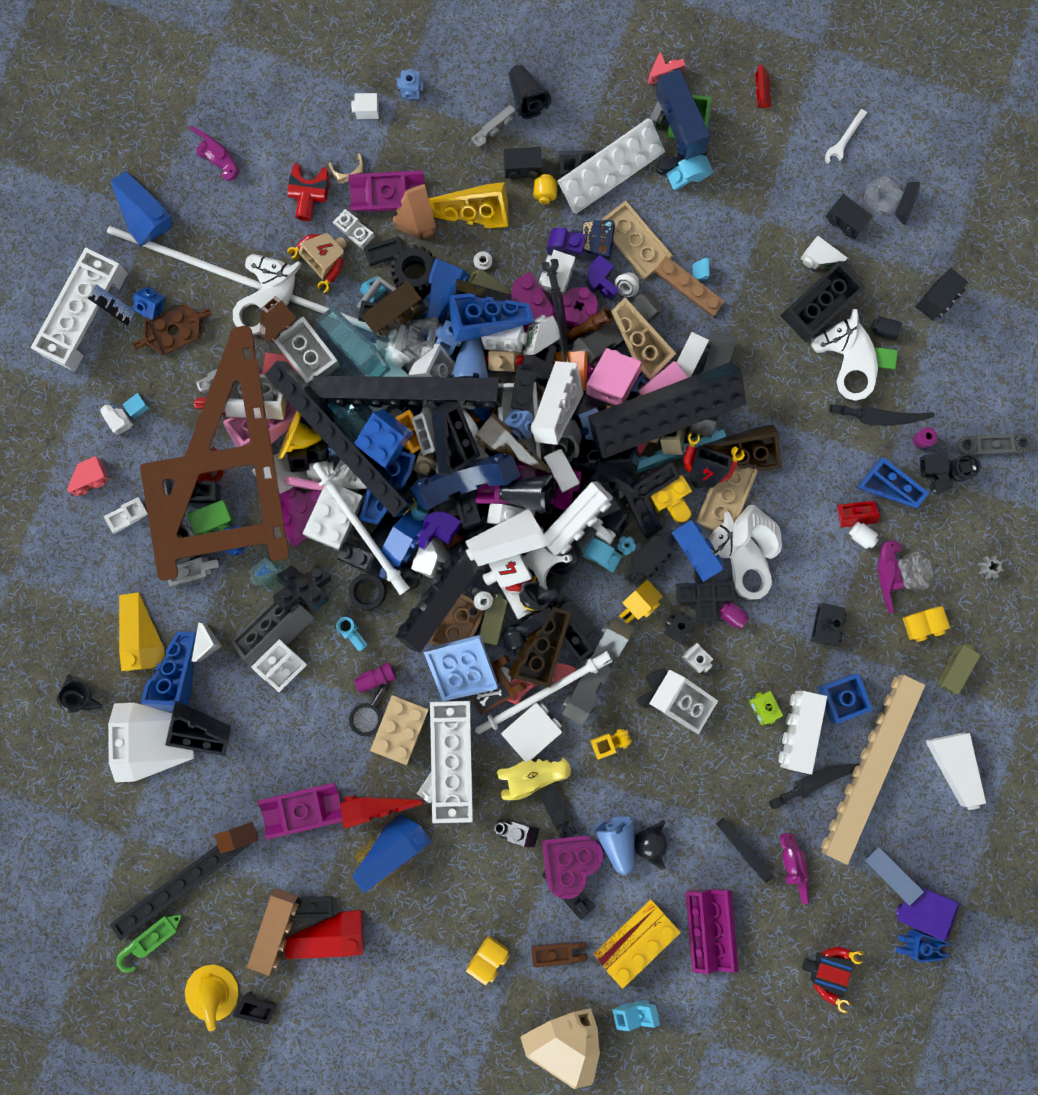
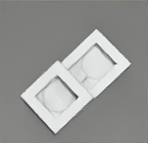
(126, 515)

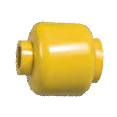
(545, 189)

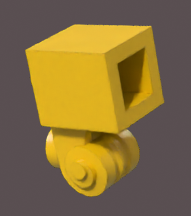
(606, 744)

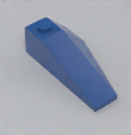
(141, 211)

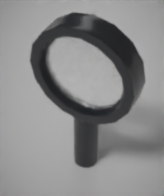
(367, 717)

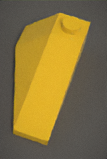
(478, 205)
(138, 637)

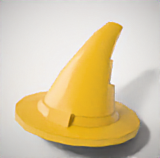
(298, 436)
(211, 994)

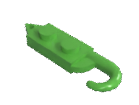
(149, 940)

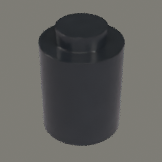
(886, 327)

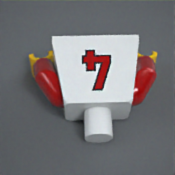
(509, 573)

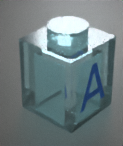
(263, 572)

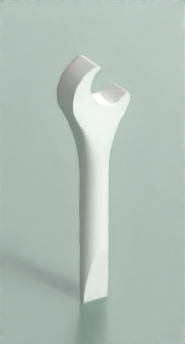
(838, 149)

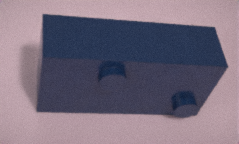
(682, 114)

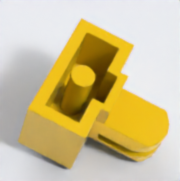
(672, 499)
(641, 602)

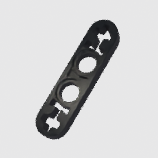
(744, 850)

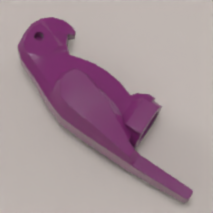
(217, 155)
(889, 571)
(796, 865)

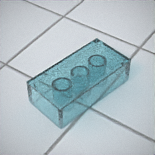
(353, 343)

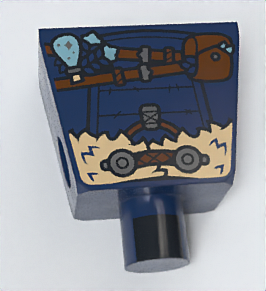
(599, 237)

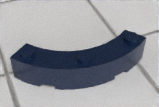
(492, 470)

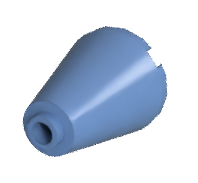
(470, 360)
(618, 842)

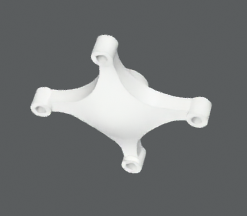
(542, 560)

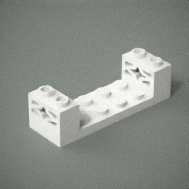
(74, 310)
(451, 762)

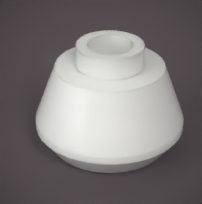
(627, 284)

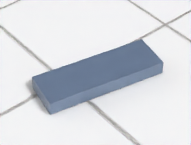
(894, 876)

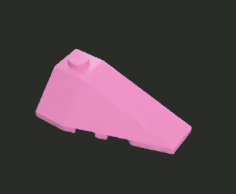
(239, 433)

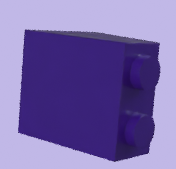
(930, 914)

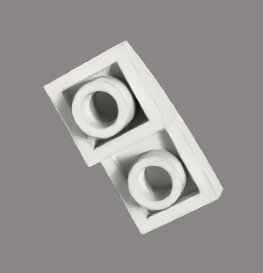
(353, 229)

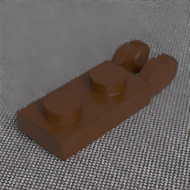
(557, 953)

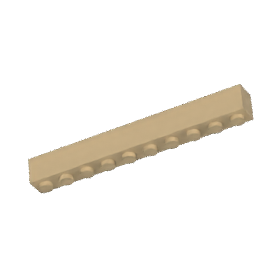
(872, 769)

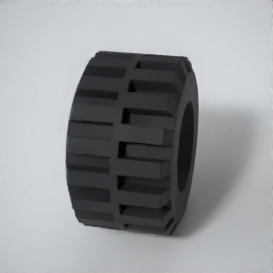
(407, 258)

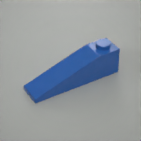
(442, 283)
(480, 317)
(401, 470)
(173, 675)
(395, 846)

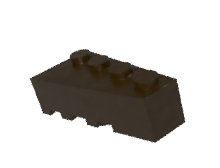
(541, 650)

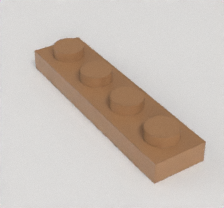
(689, 286)

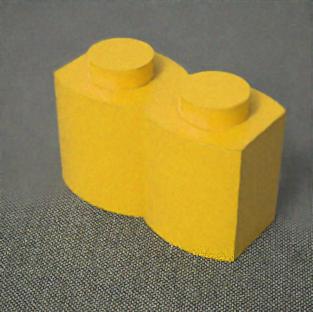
(926, 623)
(487, 960)

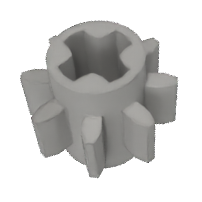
(997, 567)

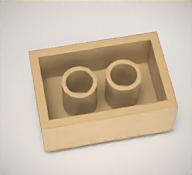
(399, 730)

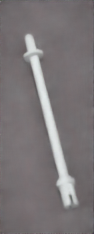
(392, 574)
(591, 666)

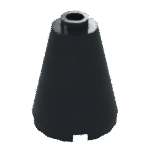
(527, 92)
(531, 493)

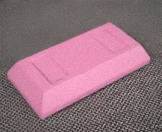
(303, 483)

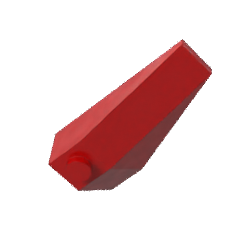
(364, 808)
(332, 937)

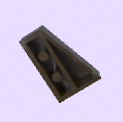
(394, 310)

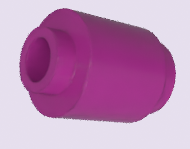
(925, 438)
(733, 615)

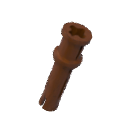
(593, 323)

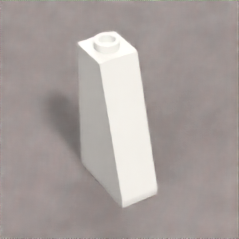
(691, 353)
(506, 539)
(959, 766)

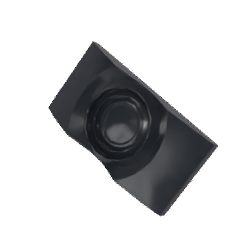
(561, 571)

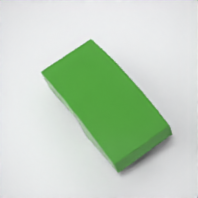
(886, 358)

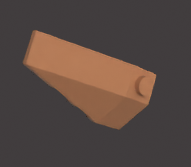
(415, 214)

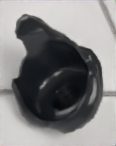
(536, 597)

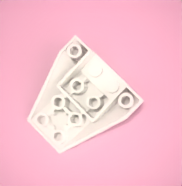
(139, 742)

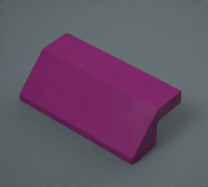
(712, 931)

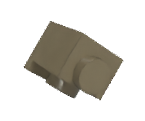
(425, 463)

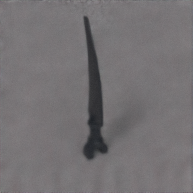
(558, 303)
(878, 416)
(813, 782)

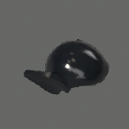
(76, 696)
(652, 844)

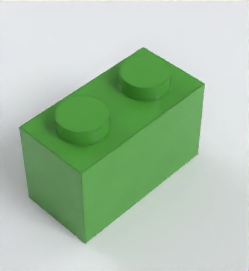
(211, 518)

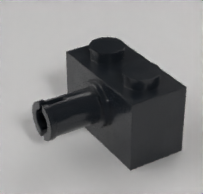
(828, 624)

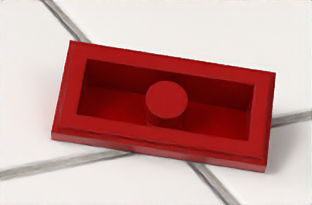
(762, 87)
(859, 512)

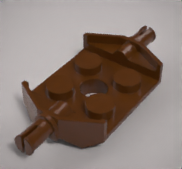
(157, 333)

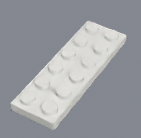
(611, 166)

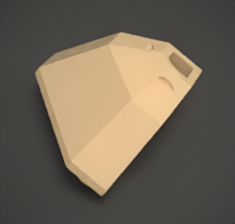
(566, 1047)

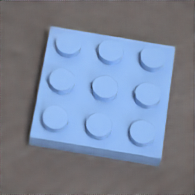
(461, 668)

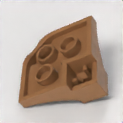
(458, 623)

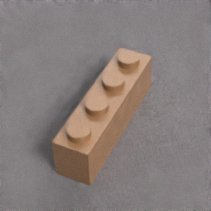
(272, 932)

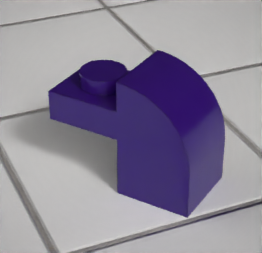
(566, 241)
(598, 275)
(440, 525)

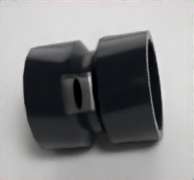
(964, 467)

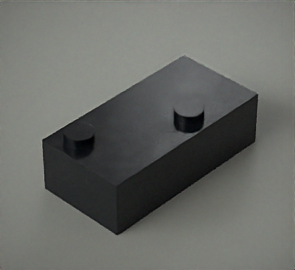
(822, 301)

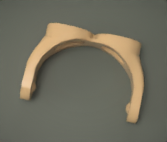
(342, 178)

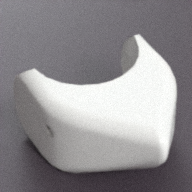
(761, 528)

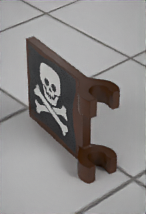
(487, 700)

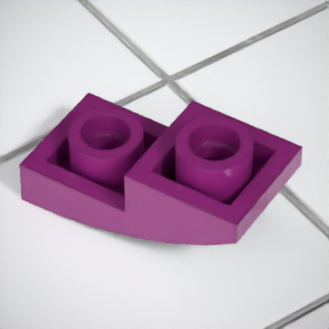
(565, 499)

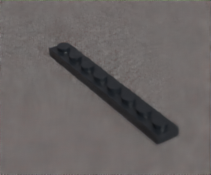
(172, 891)

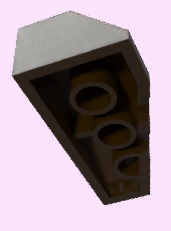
(759, 446)

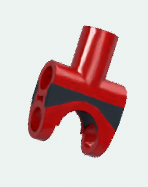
(307, 191)

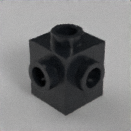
(672, 627)

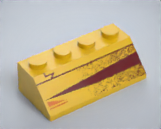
(636, 943)

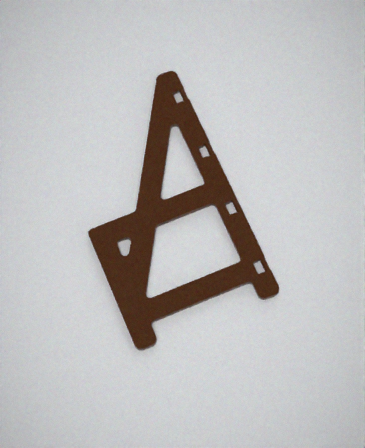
(168, 511)

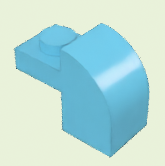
(693, 169)
(602, 554)
(635, 1015)

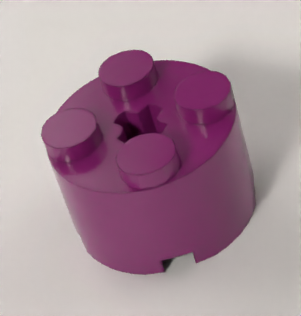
(582, 299)

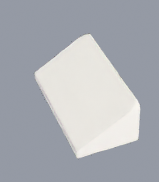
(561, 470)

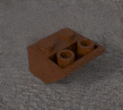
(274, 318)

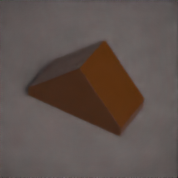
(236, 837)

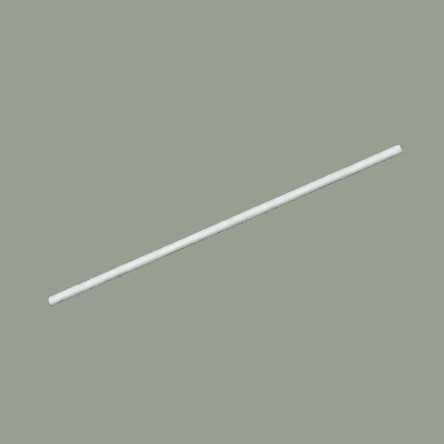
(228, 274)

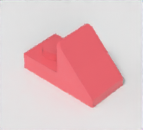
(661, 68)

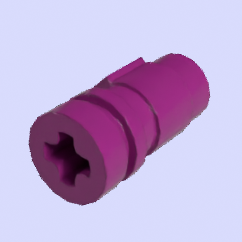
(372, 679)

